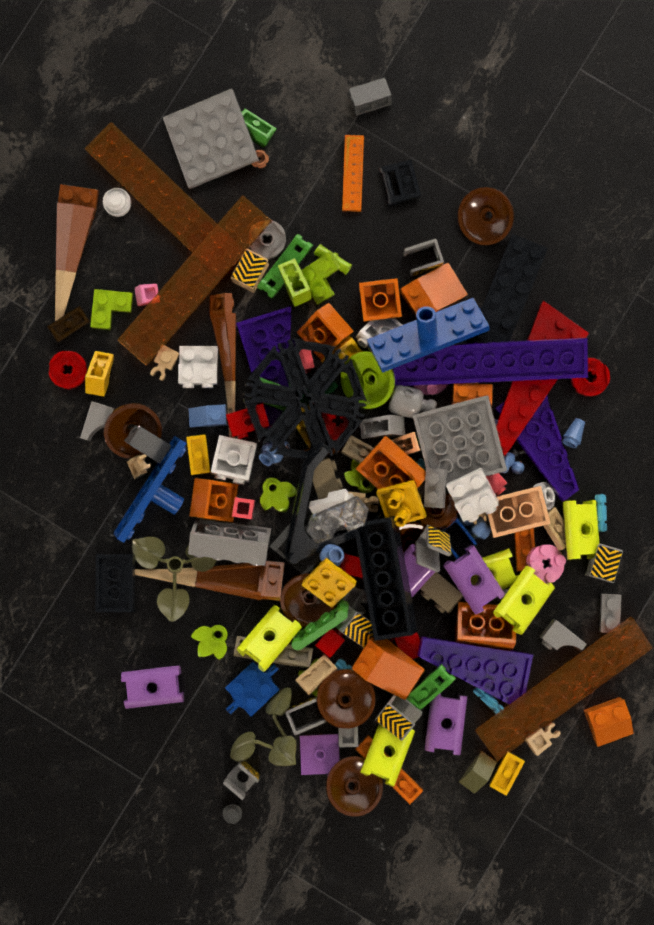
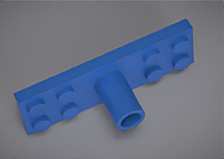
(427, 334)
(153, 491)

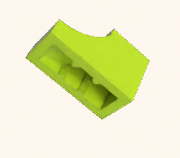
(295, 282)

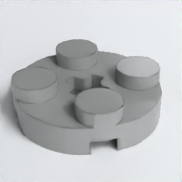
(277, 244)

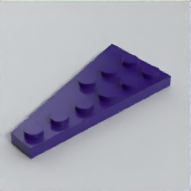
(258, 338)
(544, 447)
(488, 668)

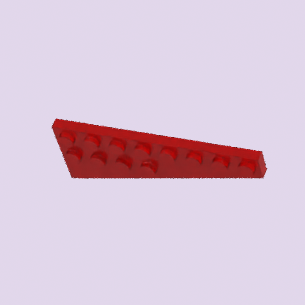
(527, 395)

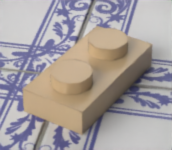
(556, 529)

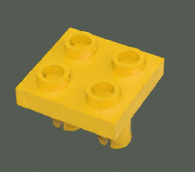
(402, 502)
(329, 582)

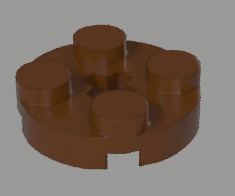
(442, 520)

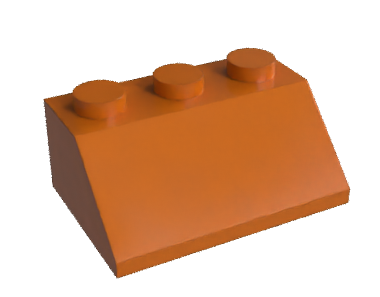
(390, 466)
(483, 628)

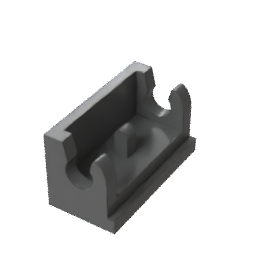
(370, 96)
(147, 443)

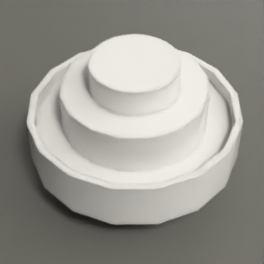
(117, 202)
(548, 494)

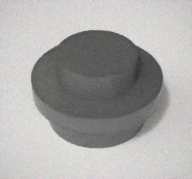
(232, 813)

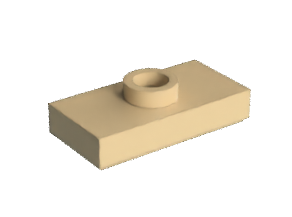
(316, 674)

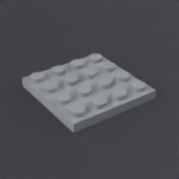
(210, 138)
(461, 438)

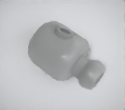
(409, 401)

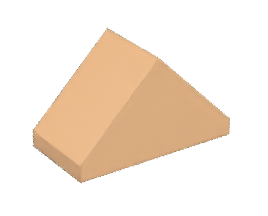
(407, 443)

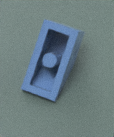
(208, 416)

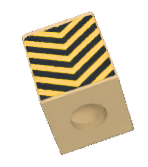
(250, 270)

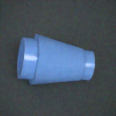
(573, 435)

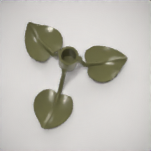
(148, 553)
(283, 748)

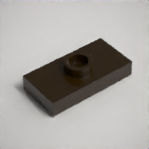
(68, 324)

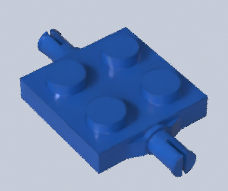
(252, 689)

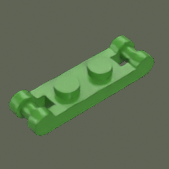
(289, 254)
(321, 626)
(430, 687)

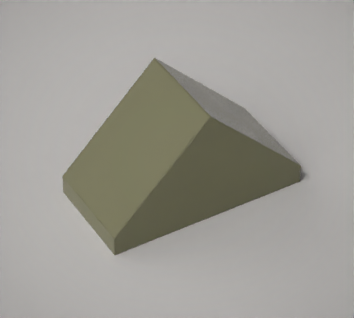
(478, 772)

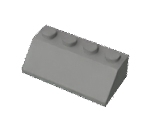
(229, 541)

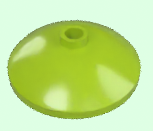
(376, 391)

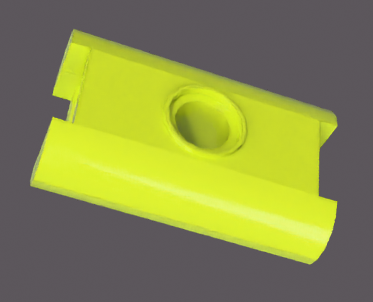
(577, 517)
(500, 568)
(533, 590)
(264, 651)
(381, 765)

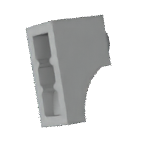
(95, 419)
(380, 426)
(557, 635)

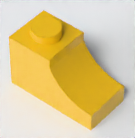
(98, 373)

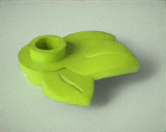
(356, 479)
(279, 497)
(209, 643)

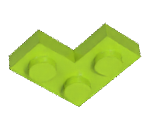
(316, 277)
(107, 301)

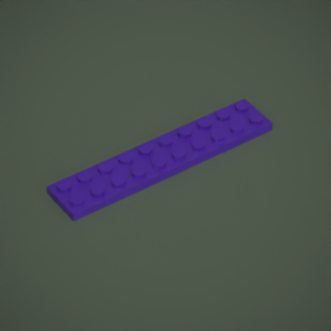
(498, 362)

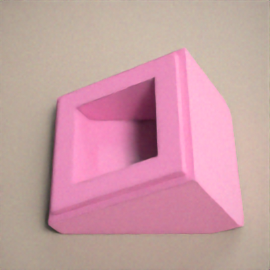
(145, 293)

